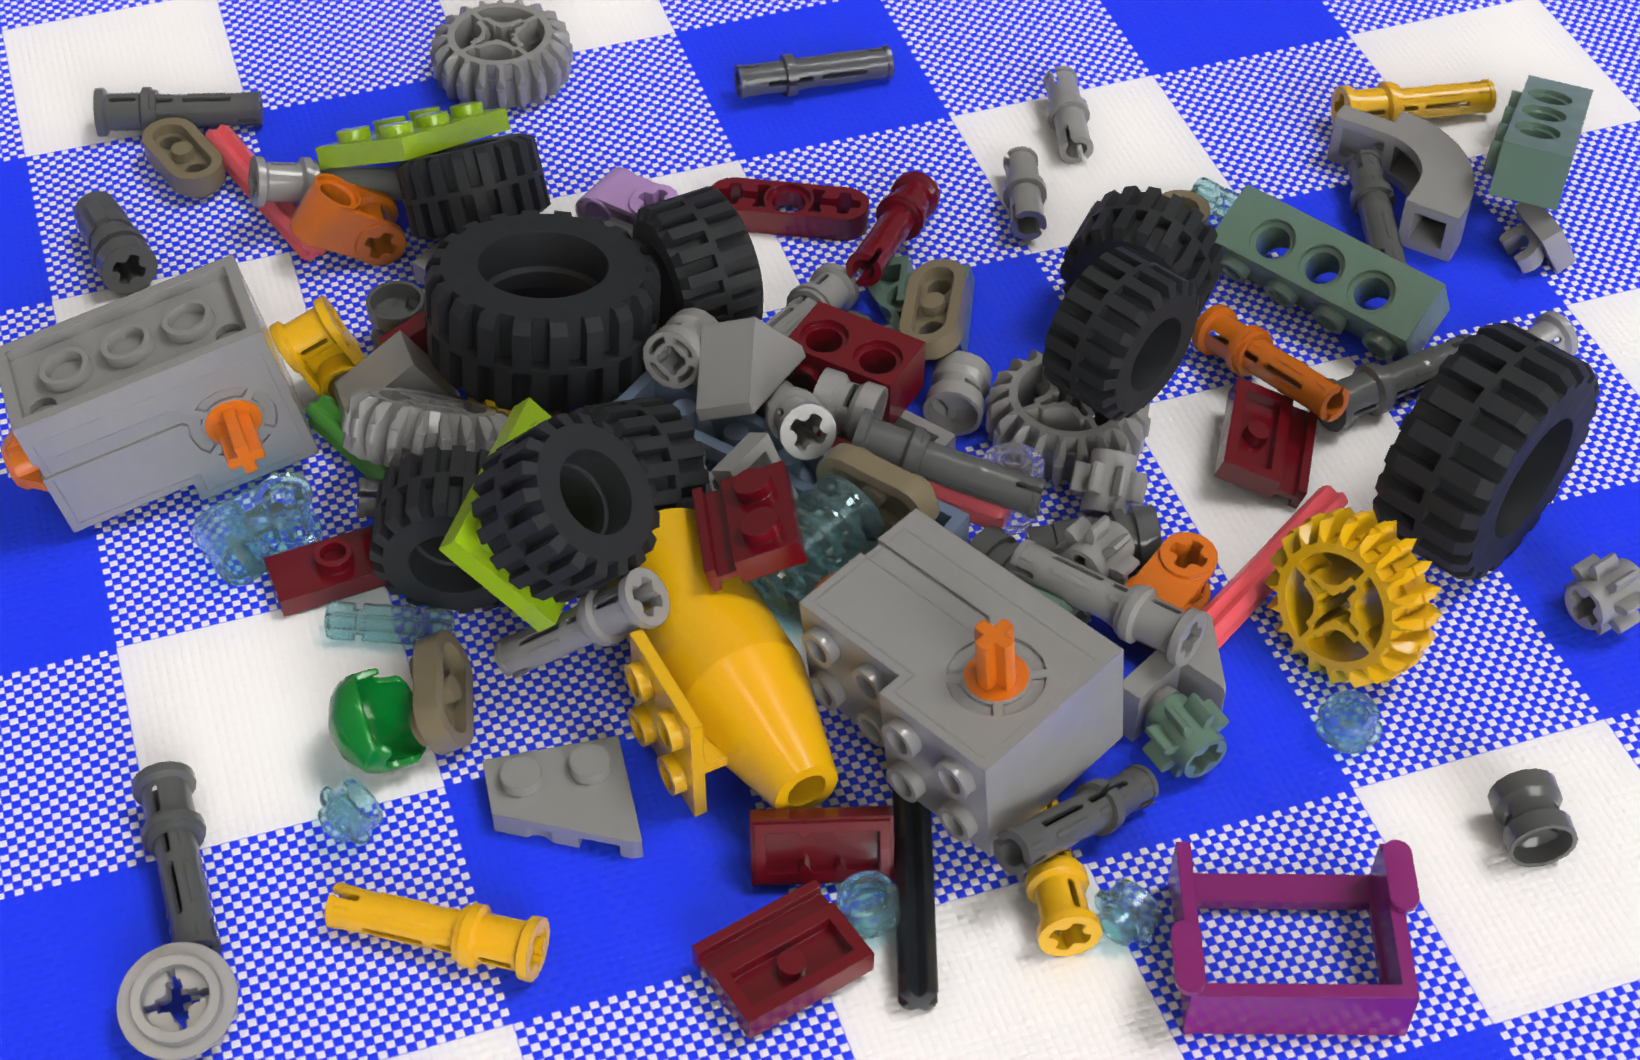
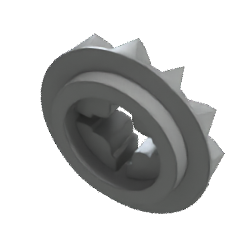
(149, 987)

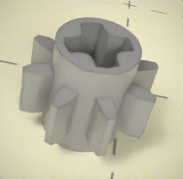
(1108, 482)
(1100, 547)
(1604, 594)

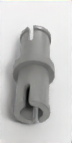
(1068, 114)
(1024, 193)

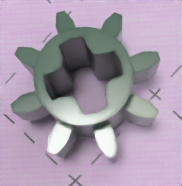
(1185, 735)

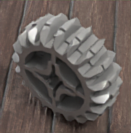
(502, 54)
(393, 422)
(1058, 426)

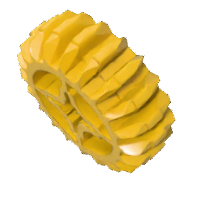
(1387, 611)

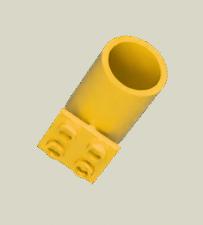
(723, 685)

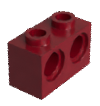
(862, 352)

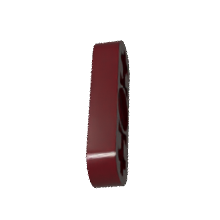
(841, 214)

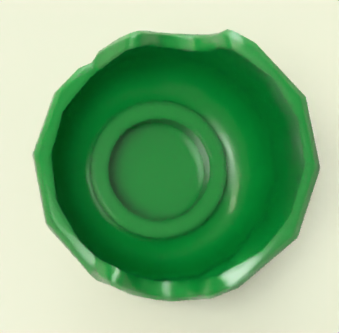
(372, 722)

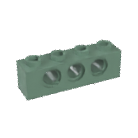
(1537, 142)
(1263, 223)

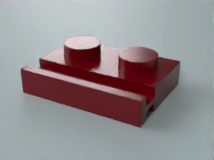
(1266, 443)
(749, 525)
(782, 958)

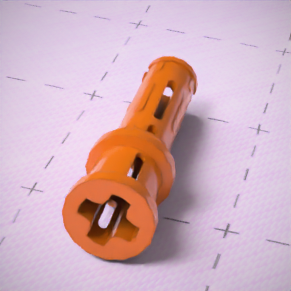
(1252, 352)

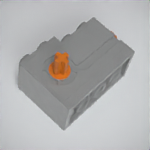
(151, 398)
(962, 677)

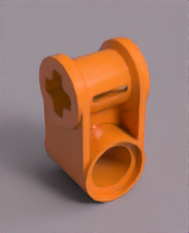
(344, 219)
(1180, 571)

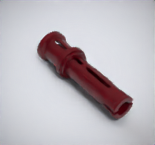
(898, 218)

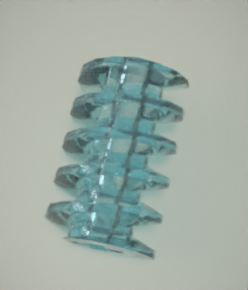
(827, 520)

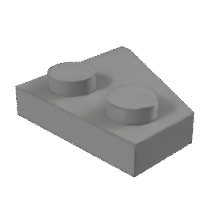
(566, 795)

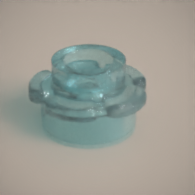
(1349, 722)
(349, 812)
(869, 903)
(1128, 913)

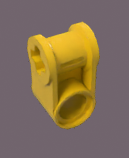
(318, 346)

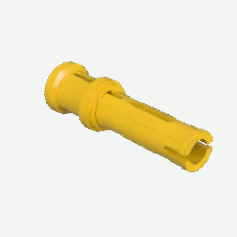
(1423, 101)
(1060, 897)
(468, 934)

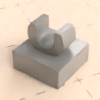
(1541, 237)

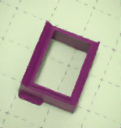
(1299, 1008)

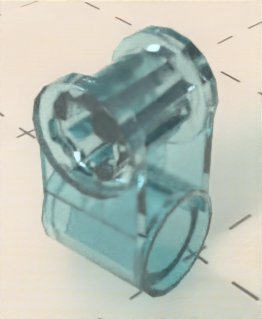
(255, 526)

